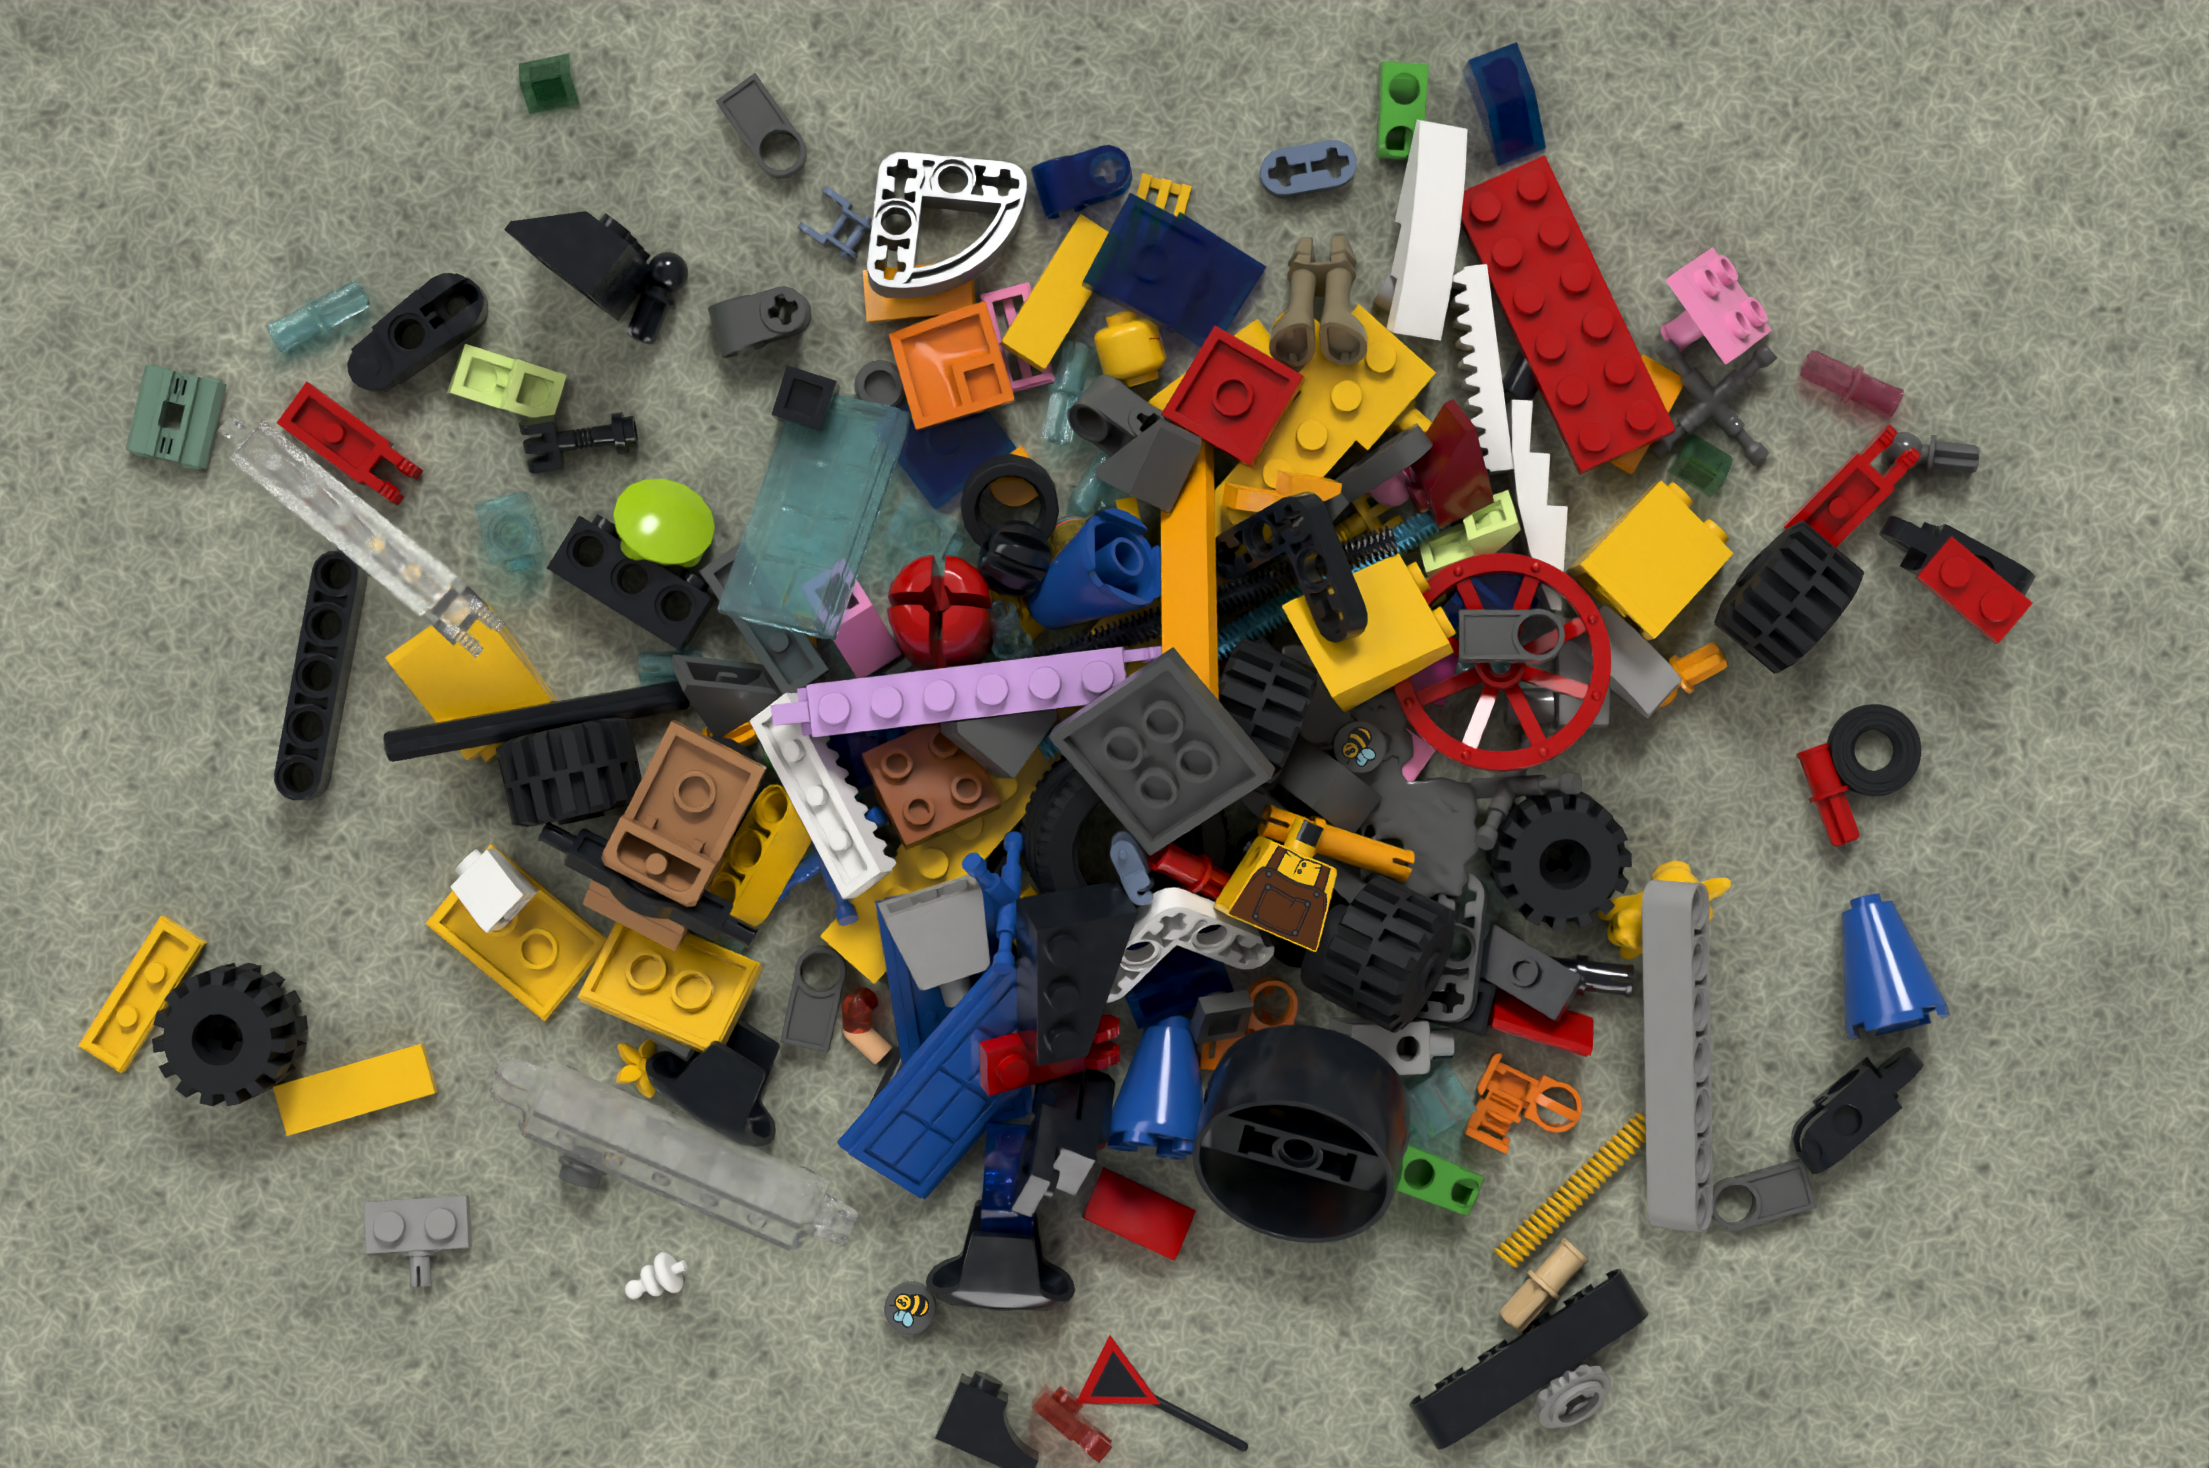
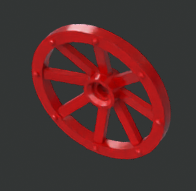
(1592, 695)

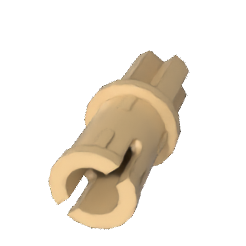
(1542, 1285)

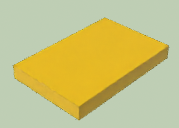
(534, 955)
(678, 994)

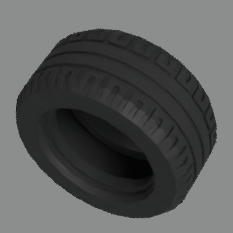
(1056, 820)

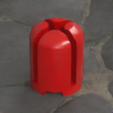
(923, 595)

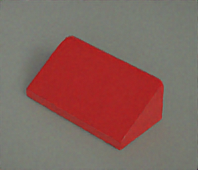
(1571, 1033)
(1138, 1214)

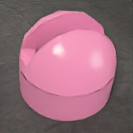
(1392, 491)

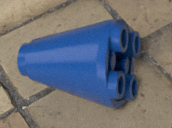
(1160, 1093)

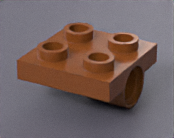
(928, 785)

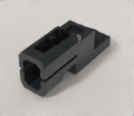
(1063, 1137)

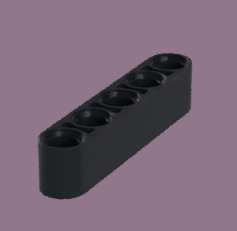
(303, 695)
(1529, 1361)

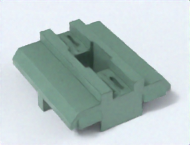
(194, 439)

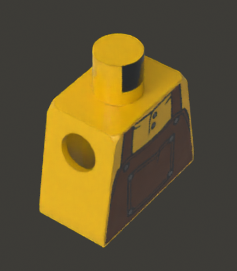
(1282, 887)

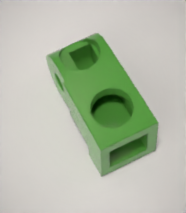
(1399, 106)
(1439, 1180)

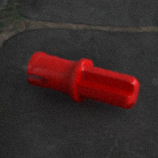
(1829, 795)
(1192, 871)

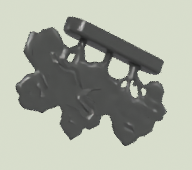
(1427, 815)

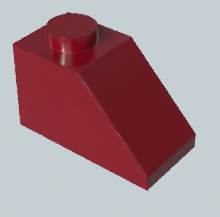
(1452, 474)

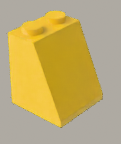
(1652, 559)
(1397, 641)
(459, 686)

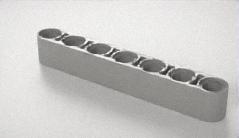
(1677, 1055)

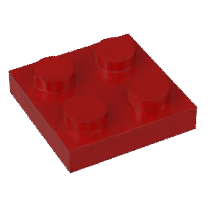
(1233, 396)

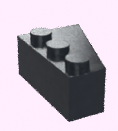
(1067, 966)

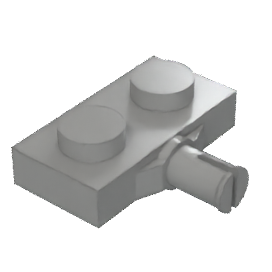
(418, 1230)

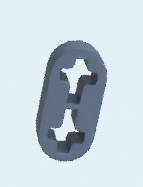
(1305, 156)

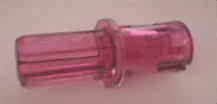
(1851, 383)

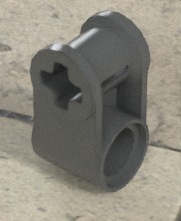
(751, 322)
(1111, 414)

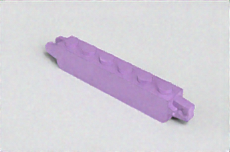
(958, 692)

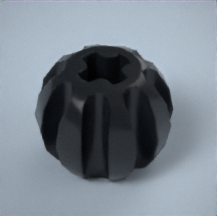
(1014, 558)

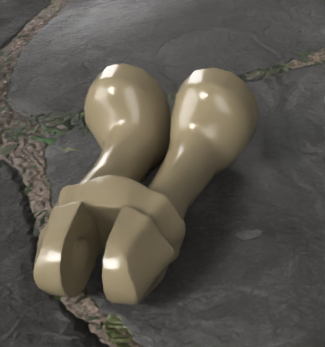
(1341, 333)

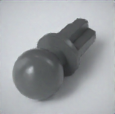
(1936, 456)

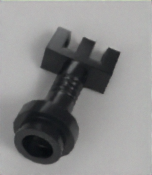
(620, 432)

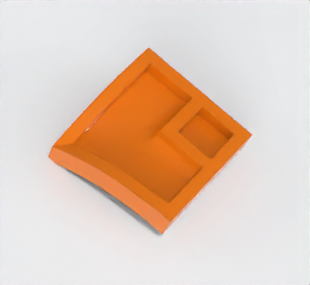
(951, 366)

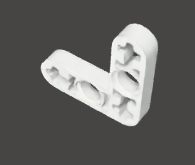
(1176, 919)

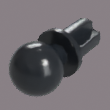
(667, 276)

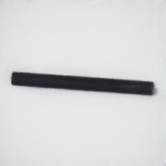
(518, 722)

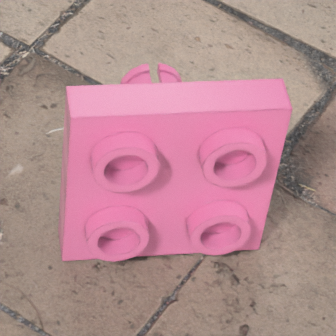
(1715, 308)

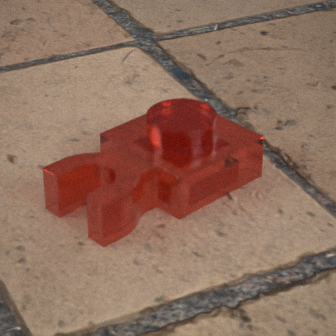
(1063, 1413)

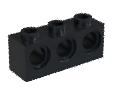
(605, 583)

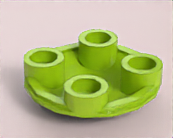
(663, 523)

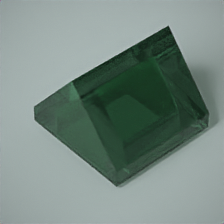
(548, 83)
(1701, 465)

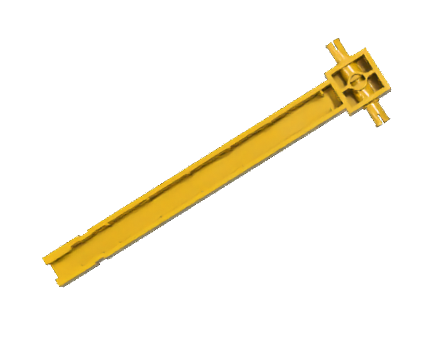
(1331, 413)

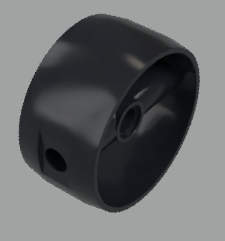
(1302, 1134)

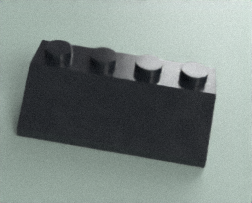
(588, 254)

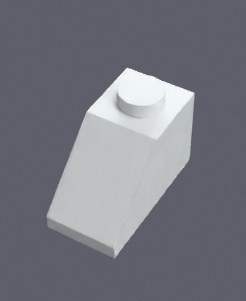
(492, 889)

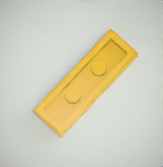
(1055, 297)
(141, 992)
(355, 1089)

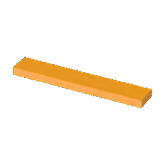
(1190, 572)

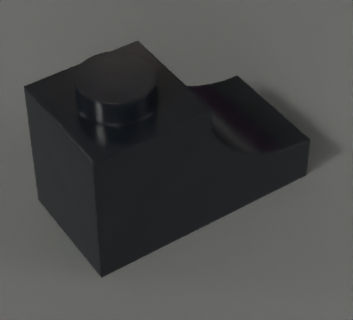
(979, 1425)

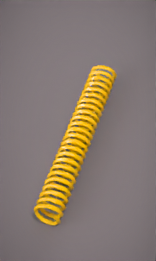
(1581, 1192)

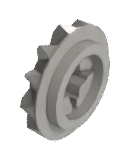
(1572, 1397)

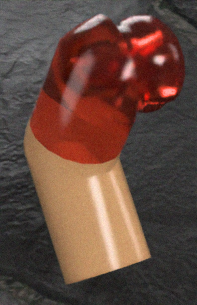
(857, 1024)

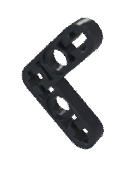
(1301, 544)

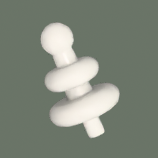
(654, 1279)

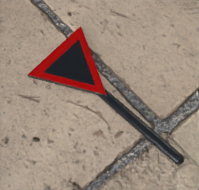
(1118, 1382)

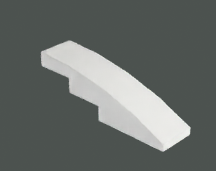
(1429, 229)
(1540, 524)

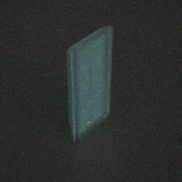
(815, 519)

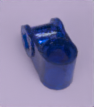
(1071, 182)

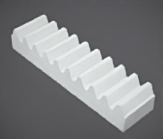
(1484, 365)
(825, 803)

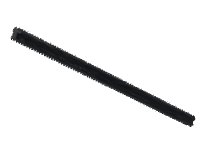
(1227, 598)

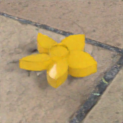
(636, 1063)

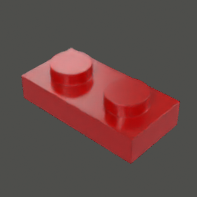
(1973, 590)

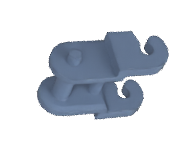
(855, 237)
(1131, 867)

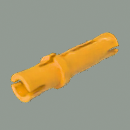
(1342, 844)

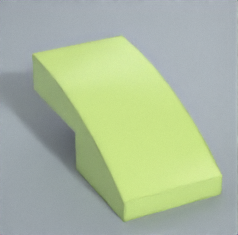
(506, 383)
(1479, 534)

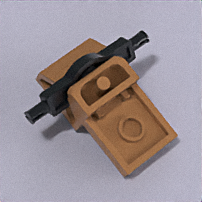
(669, 843)

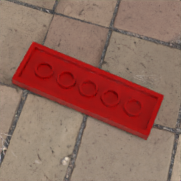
(1563, 316)

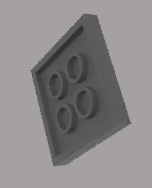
(1162, 751)

